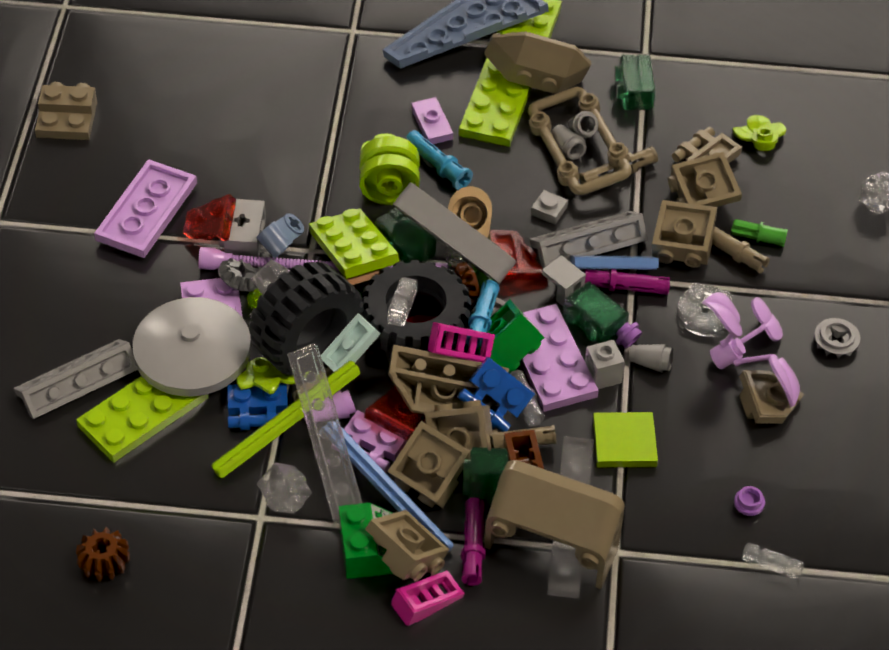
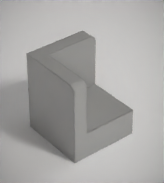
(565, 277)

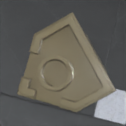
(764, 397)

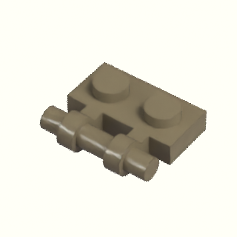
(709, 145)

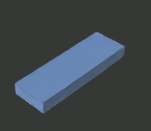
(614, 262)

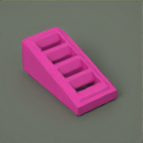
(436, 339)
(410, 607)

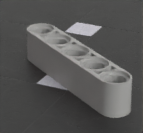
(454, 233)

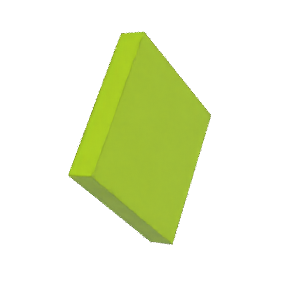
(625, 439)

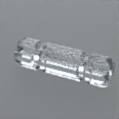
(773, 560)

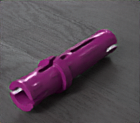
(626, 281)
(473, 549)

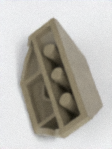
(537, 61)
(432, 378)

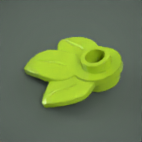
(760, 132)
(262, 374)

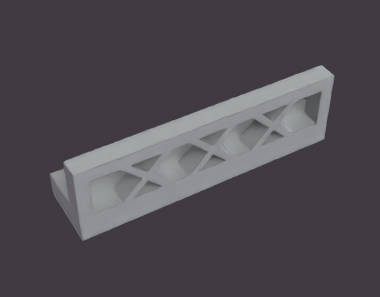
(591, 237)
(77, 378)

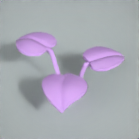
(732, 350)

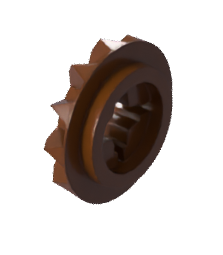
(469, 279)

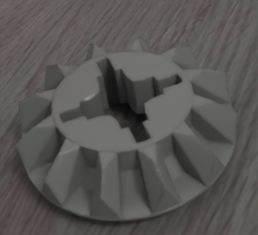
(232, 272)

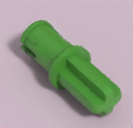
(759, 232)

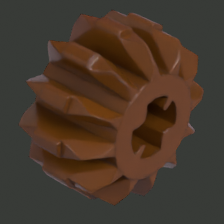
(102, 554)

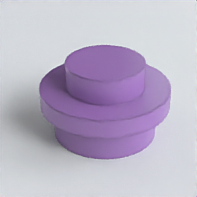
(628, 334)
(749, 501)

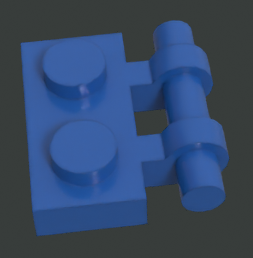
(502, 388)
(254, 402)

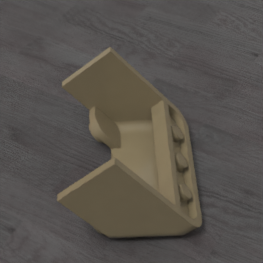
(559, 511)

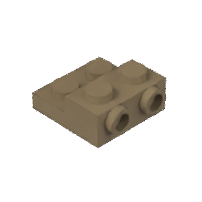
(66, 111)
(705, 181)
(684, 233)
(466, 426)
(429, 465)
(409, 545)

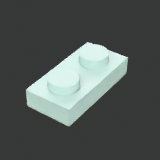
(350, 343)

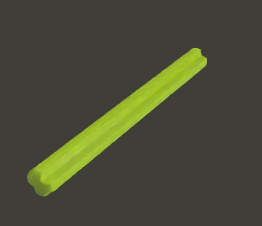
(278, 425)

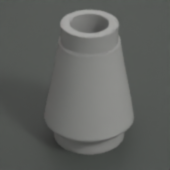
(584, 124)
(569, 142)
(654, 356)

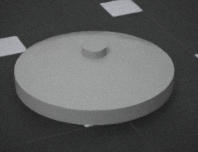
(191, 346)

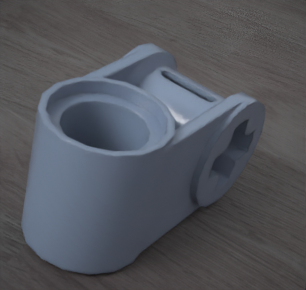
(280, 234)

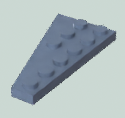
(459, 24)

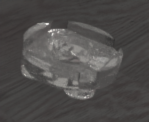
(691, 313)

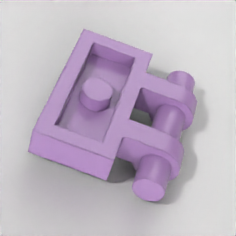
(376, 439)

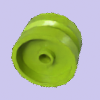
(388, 168)

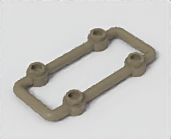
(567, 171)

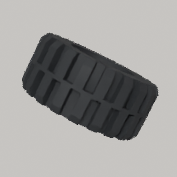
(435, 291)
(302, 309)

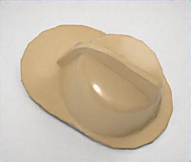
(473, 207)

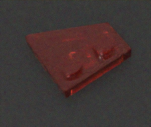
(211, 219)
(526, 266)

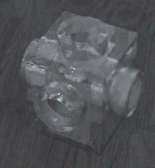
(876, 192)
(284, 488)

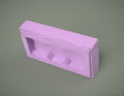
(432, 120)

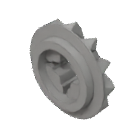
(837, 328)

